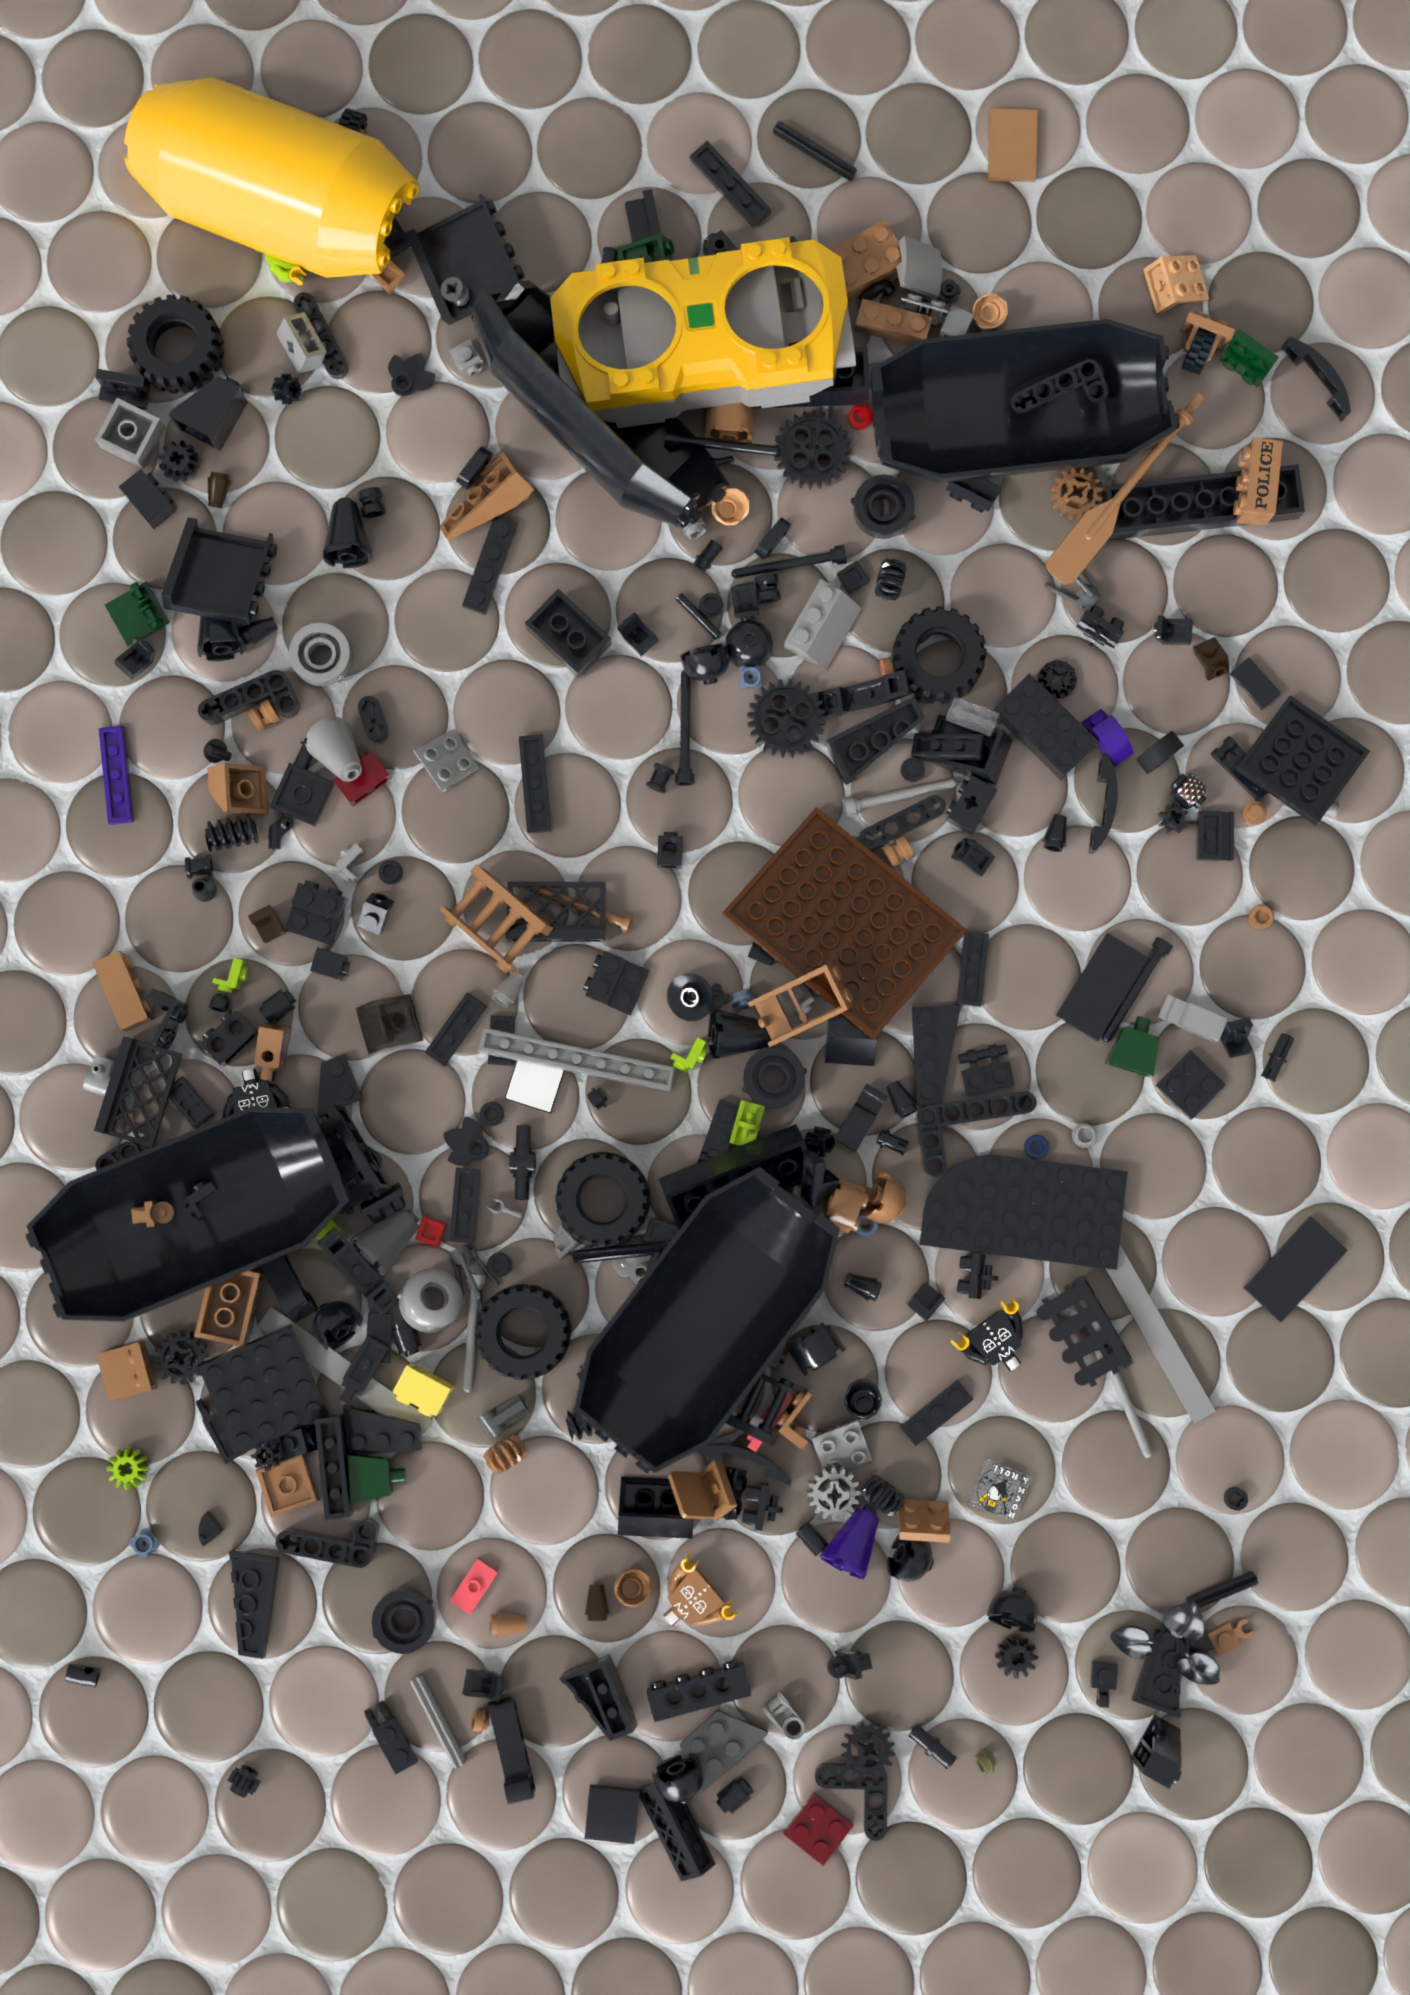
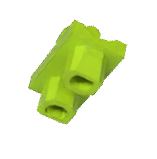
(746, 1123)

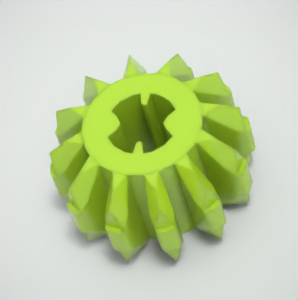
(118, 1468)

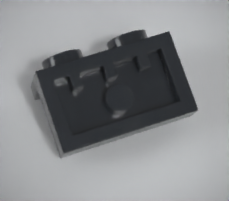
(126, 387)

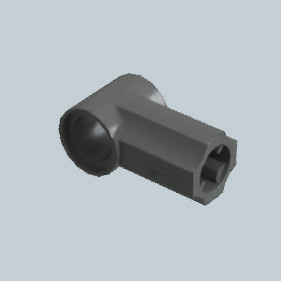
(499, 1418)

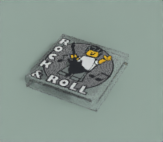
(999, 1490)

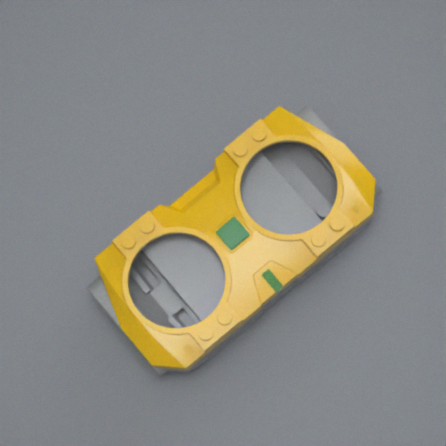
(704, 331)

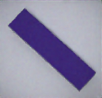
(116, 775)

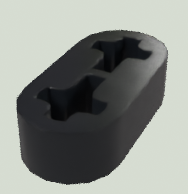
(474, 467)
(772, 538)
(378, 717)

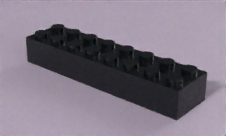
(1195, 503)

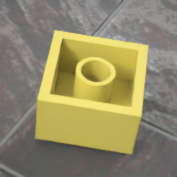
(423, 1390)

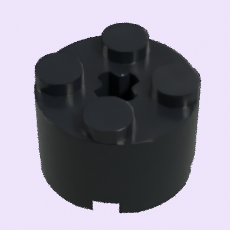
(816, 1348)

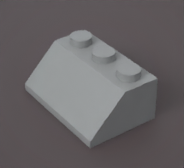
(822, 625)

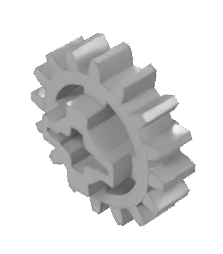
(843, 1492)

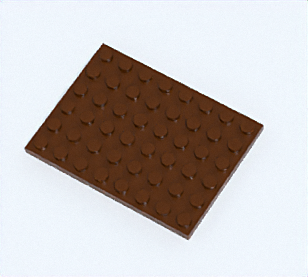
(843, 905)

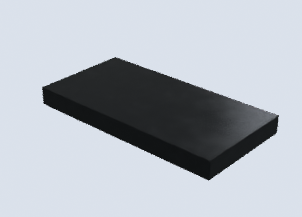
(1102, 987)
(1295, 1269)

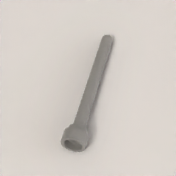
(853, 805)
(471, 1334)
(1128, 1408)

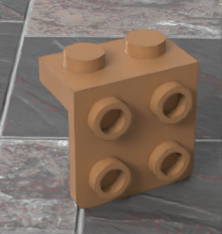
(703, 1493)

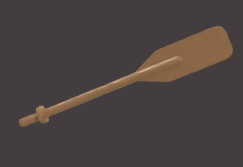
(1098, 523)

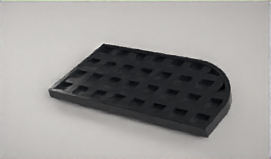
(1028, 1210)

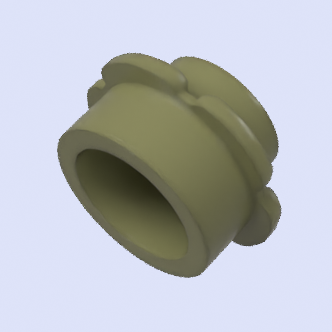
(985, 1762)

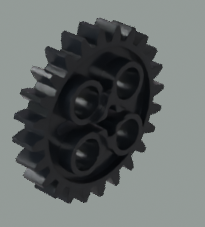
(834, 450)
(794, 698)

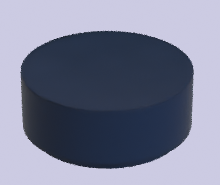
(1036, 1147)

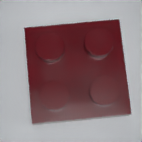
(818, 1829)

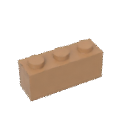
(892, 323)
(123, 990)

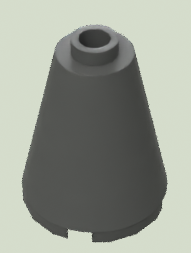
(386, 1239)

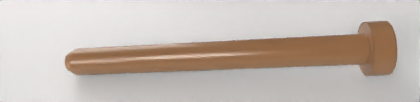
(582, 906)

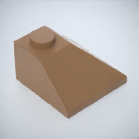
(239, 788)

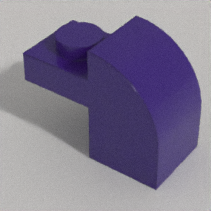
(1110, 736)

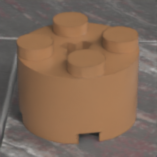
(730, 422)
(844, 1204)

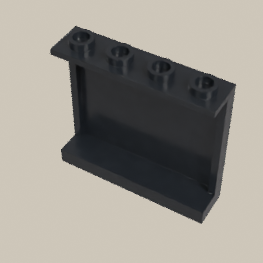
(468, 248)
(218, 574)

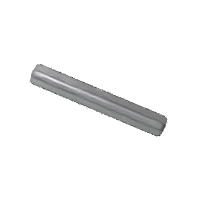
(438, 1721)

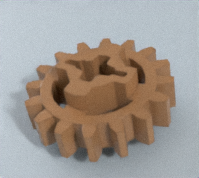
(1071, 485)

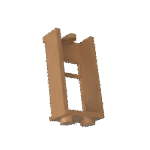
(775, 1018)

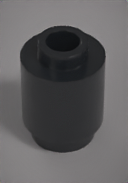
(277, 1006)
(406, 1338)
(734, 1795)

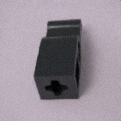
(860, 1117)

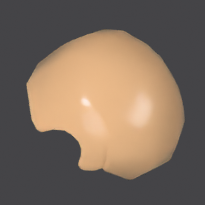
(990, 312)
(731, 508)

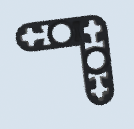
(870, 1789)

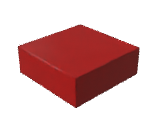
(431, 1231)

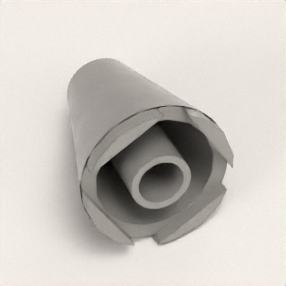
(335, 748)

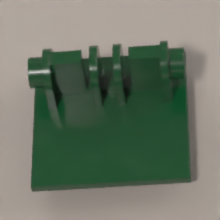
(137, 612)

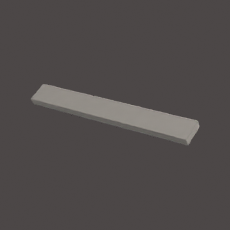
(576, 1059)
(1160, 1339)
(335, 1366)

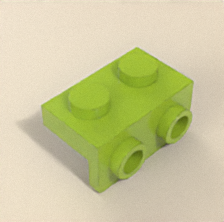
(696, 1055)

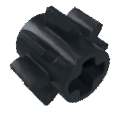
(286, 389)
(1174, 812)
(820, 1141)
(267, 1461)
(243, 1781)

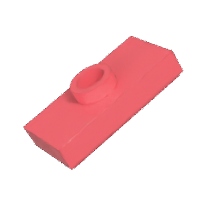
(474, 1586)

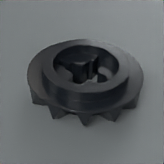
(1055, 689)

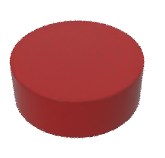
(860, 417)

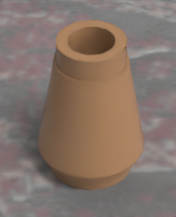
(505, 1624)

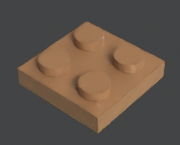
(924, 1521)

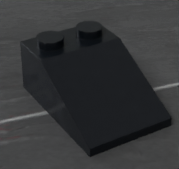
(994, 754)

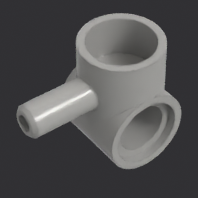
(98, 1075)

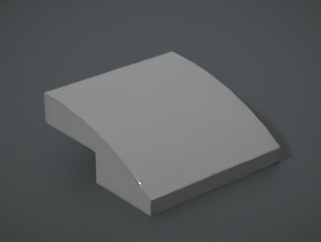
(920, 267)

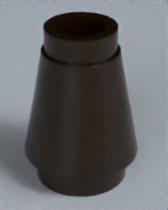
(217, 489)
(596, 1604)

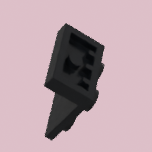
(175, 1014)

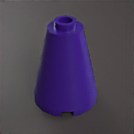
(853, 1543)

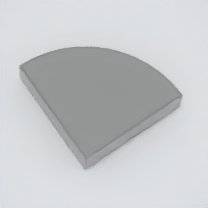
(563, 1242)

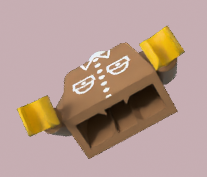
(695, 1597)

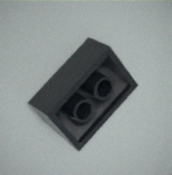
(650, 1509)

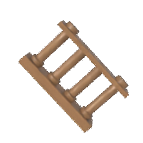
(517, 911)

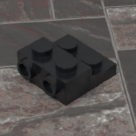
(316, 912)
(616, 982)

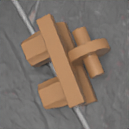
(153, 1213)

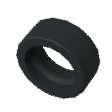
(1159, 752)

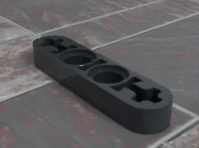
(323, 334)
(900, 820)

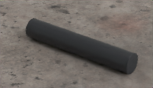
(698, 616)

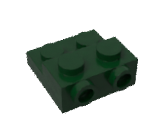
(650, 248)
(1248, 358)

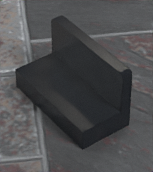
(642, 216)

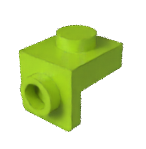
(237, 974)

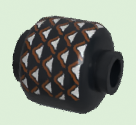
(1188, 791)

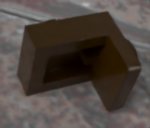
(1212, 658)

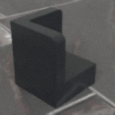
(925, 1301)

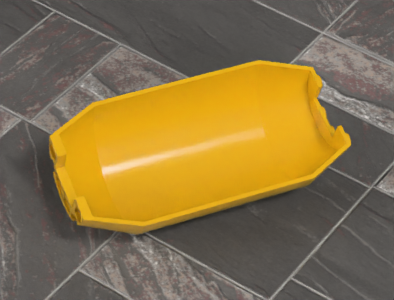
(268, 175)

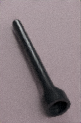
(675, 439)
(835, 555)
(685, 776)
(1159, 950)

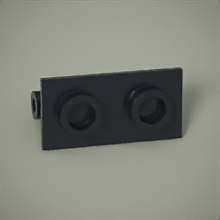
(738, 1484)

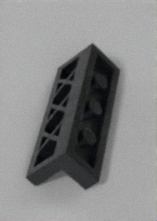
(681, 1828)

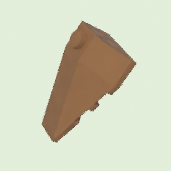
(497, 492)

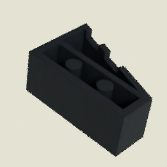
(1159, 1752)

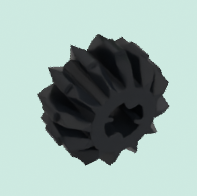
(170, 459)
(890, 579)
(882, 1495)
(1015, 1647)

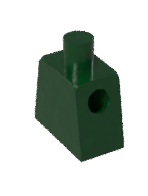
(1135, 1049)
(372, 1477)

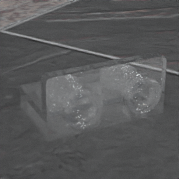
(973, 717)

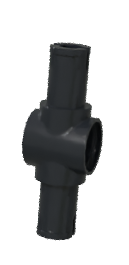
(522, 1162)

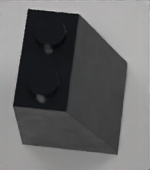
(211, 412)

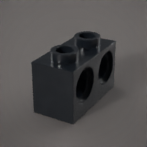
(233, 1043)

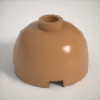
(885, 1199)

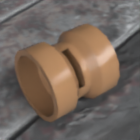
(268, 713)
(897, 851)

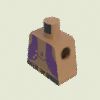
(276, 1039)

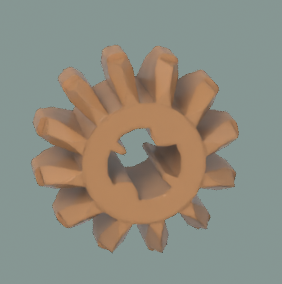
(505, 1454)

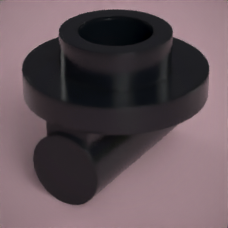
(216, 751)

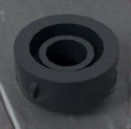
(887, 488)
(780, 1058)
(395, 1639)

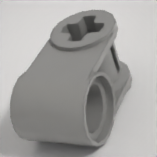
(783, 1715)

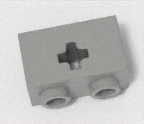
(301, 342)

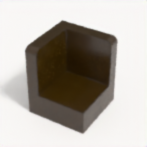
(267, 923)

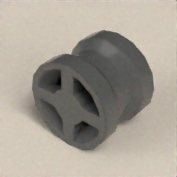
(461, 291)

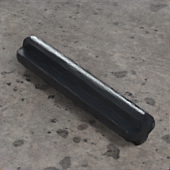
(1224, 1589)

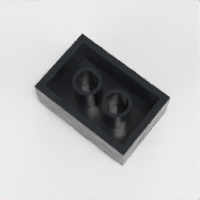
(568, 633)

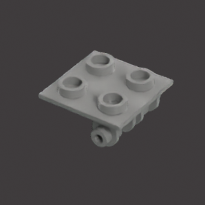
(937, 307)
(446, 760)
(842, 1447)

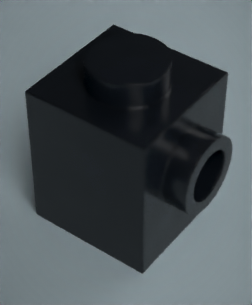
(717, 243)

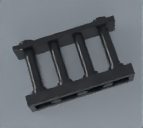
(764, 1430)

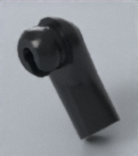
(876, 289)
(277, 830)

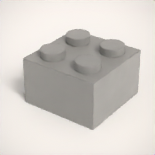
(130, 433)

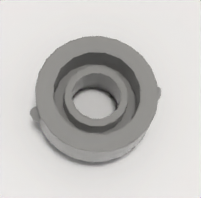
(310, 638)
(421, 1317)

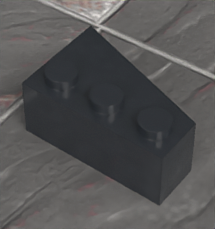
(602, 1695)

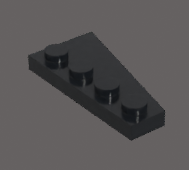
(932, 1048)
(254, 1591)

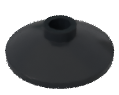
(680, 997)

